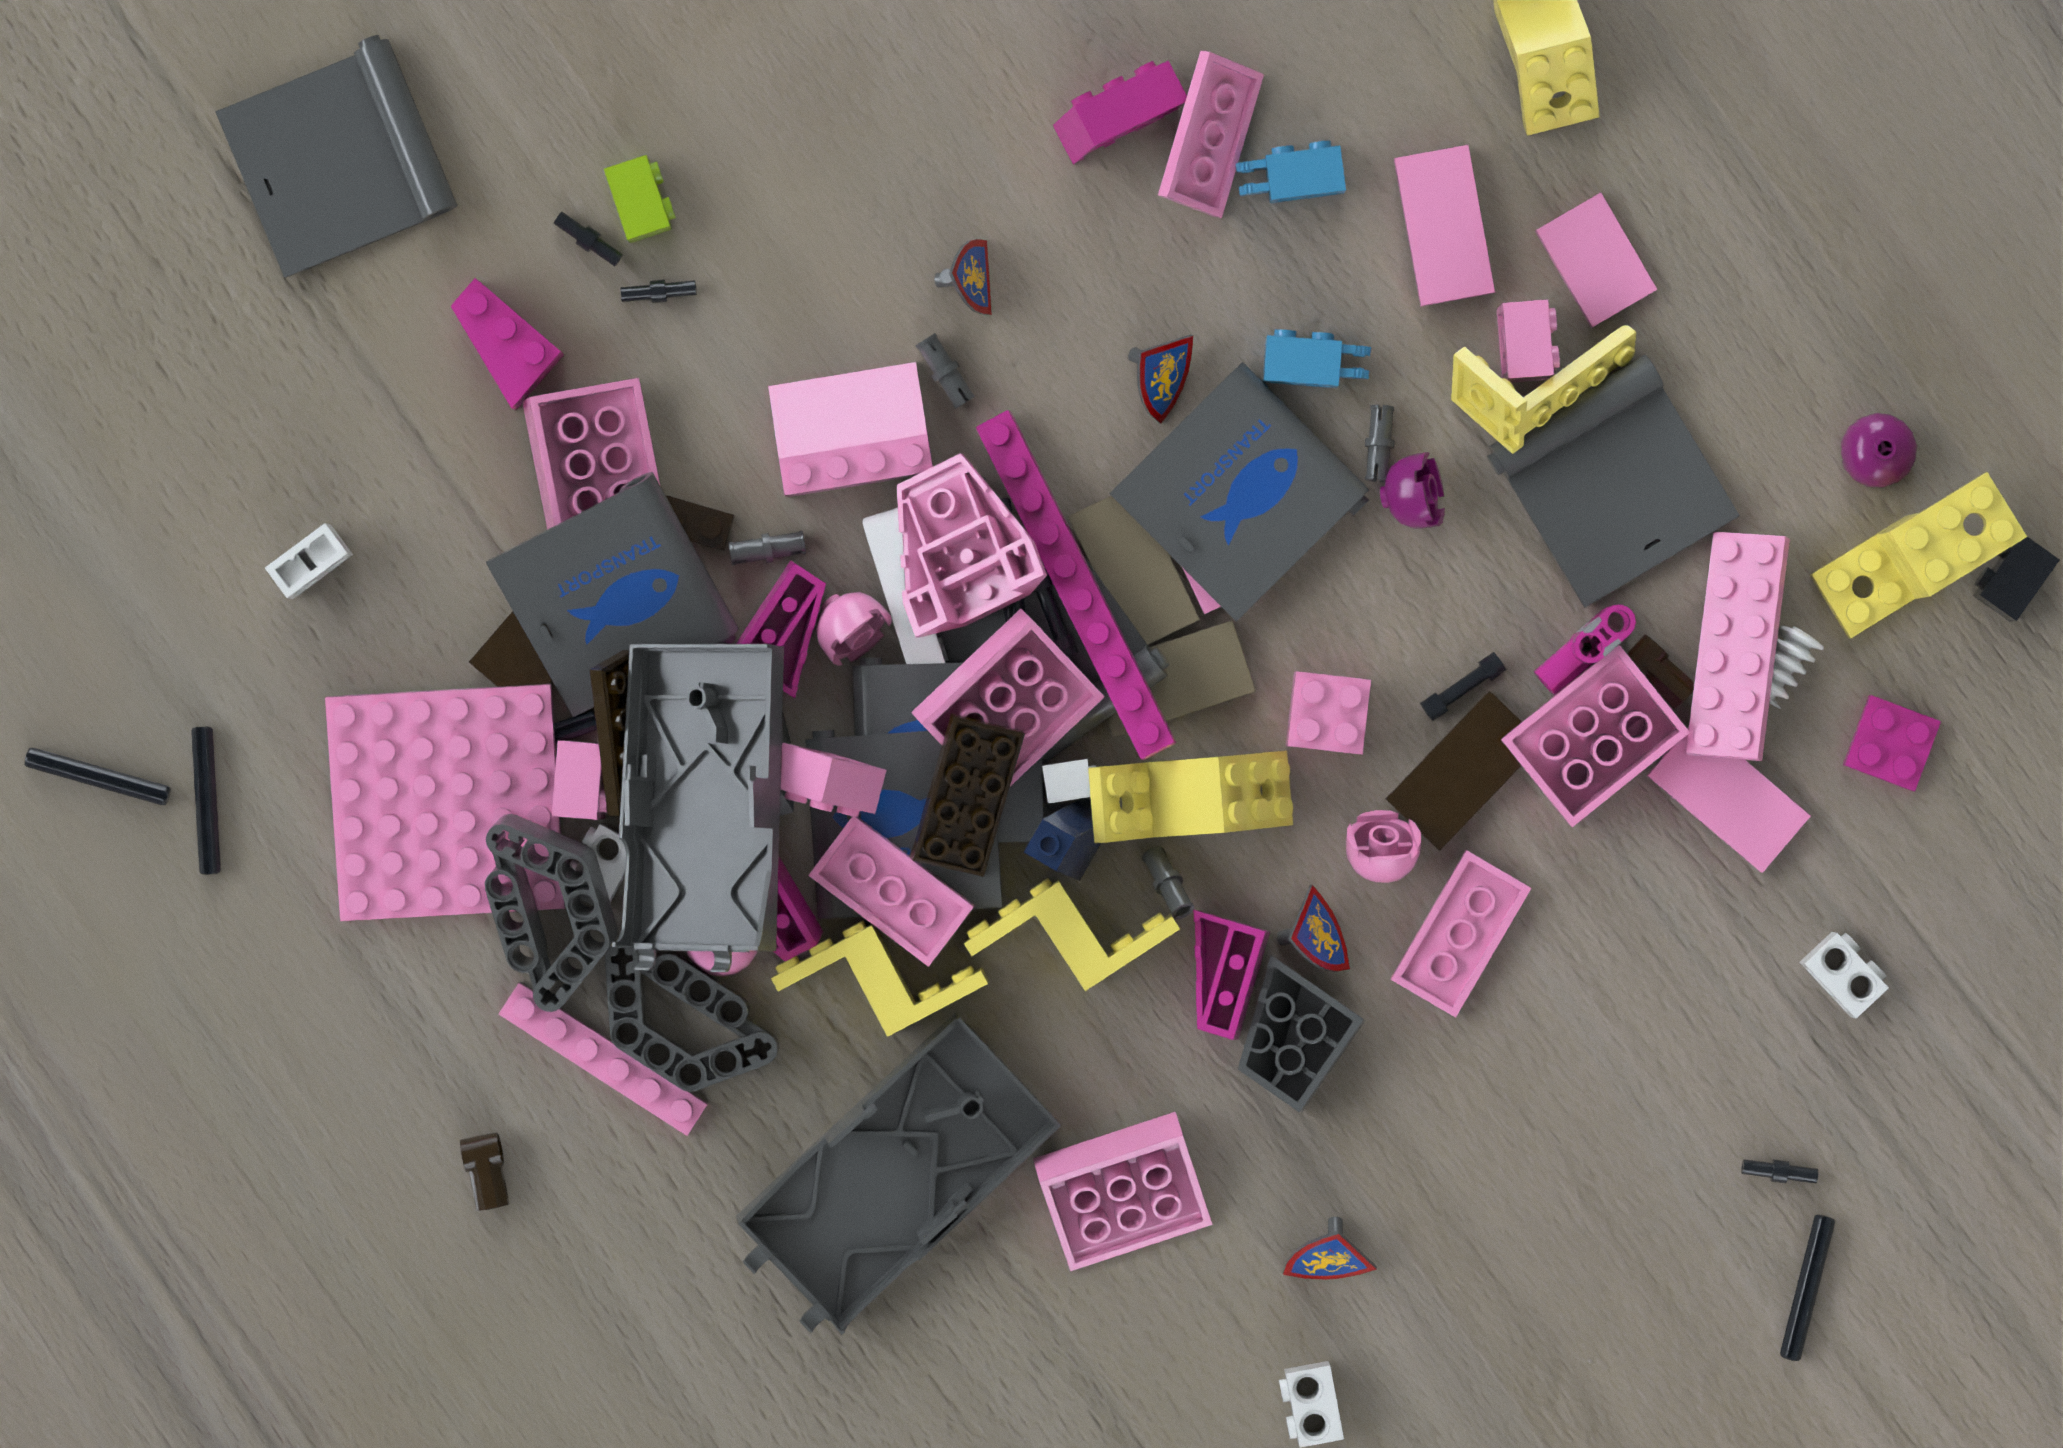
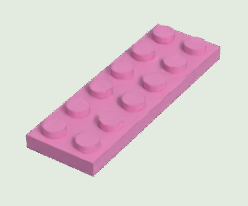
(1737, 646)

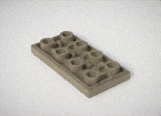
(1134, 569)
(1202, 673)

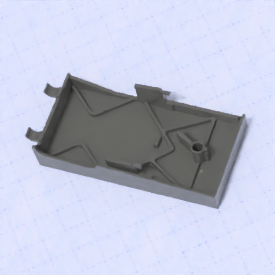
(895, 1174)

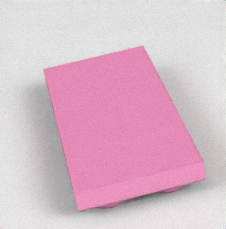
(1444, 225)
(1731, 802)

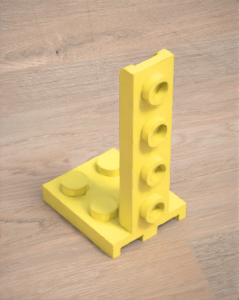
(1510, 416)

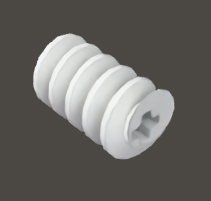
(1787, 659)

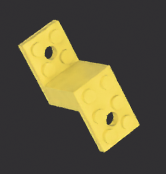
(1550, 56)
(1918, 555)
(1190, 796)
(1071, 933)
(880, 977)

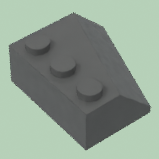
(1295, 1036)

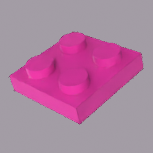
(1891, 743)

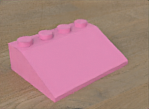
(850, 429)
(587, 445)
(1016, 683)
(1595, 736)
(1122, 1191)

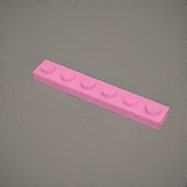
(603, 1060)

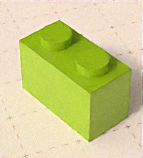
(639, 199)

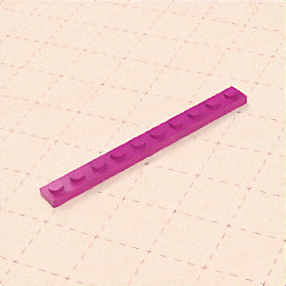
(1076, 585)

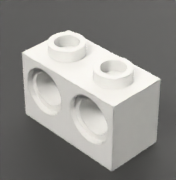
(308, 561)
(1067, 780)
(612, 870)
(1838, 981)
(1321, 1402)

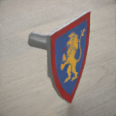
(970, 276)
(1162, 374)
(1317, 934)
(1328, 1256)

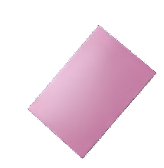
(1596, 260)

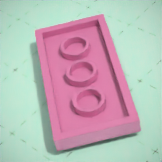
(1211, 134)
(891, 890)
(1460, 933)

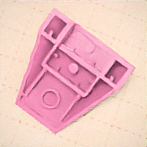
(960, 549)

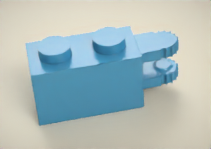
(1297, 173)
(1309, 360)

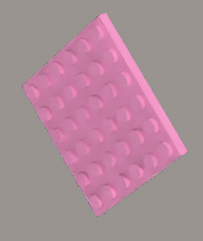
(422, 787)

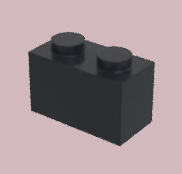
(2015, 578)

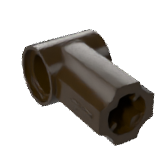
(1664, 676)
(484, 1162)

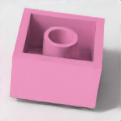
(1526, 340)
(1328, 712)
(830, 780)
(578, 781)

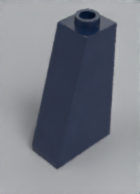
(1066, 840)

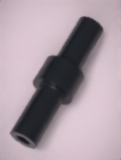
(588, 239)
(658, 291)
(1779, 1171)

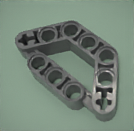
(511, 861)
(712, 1007)

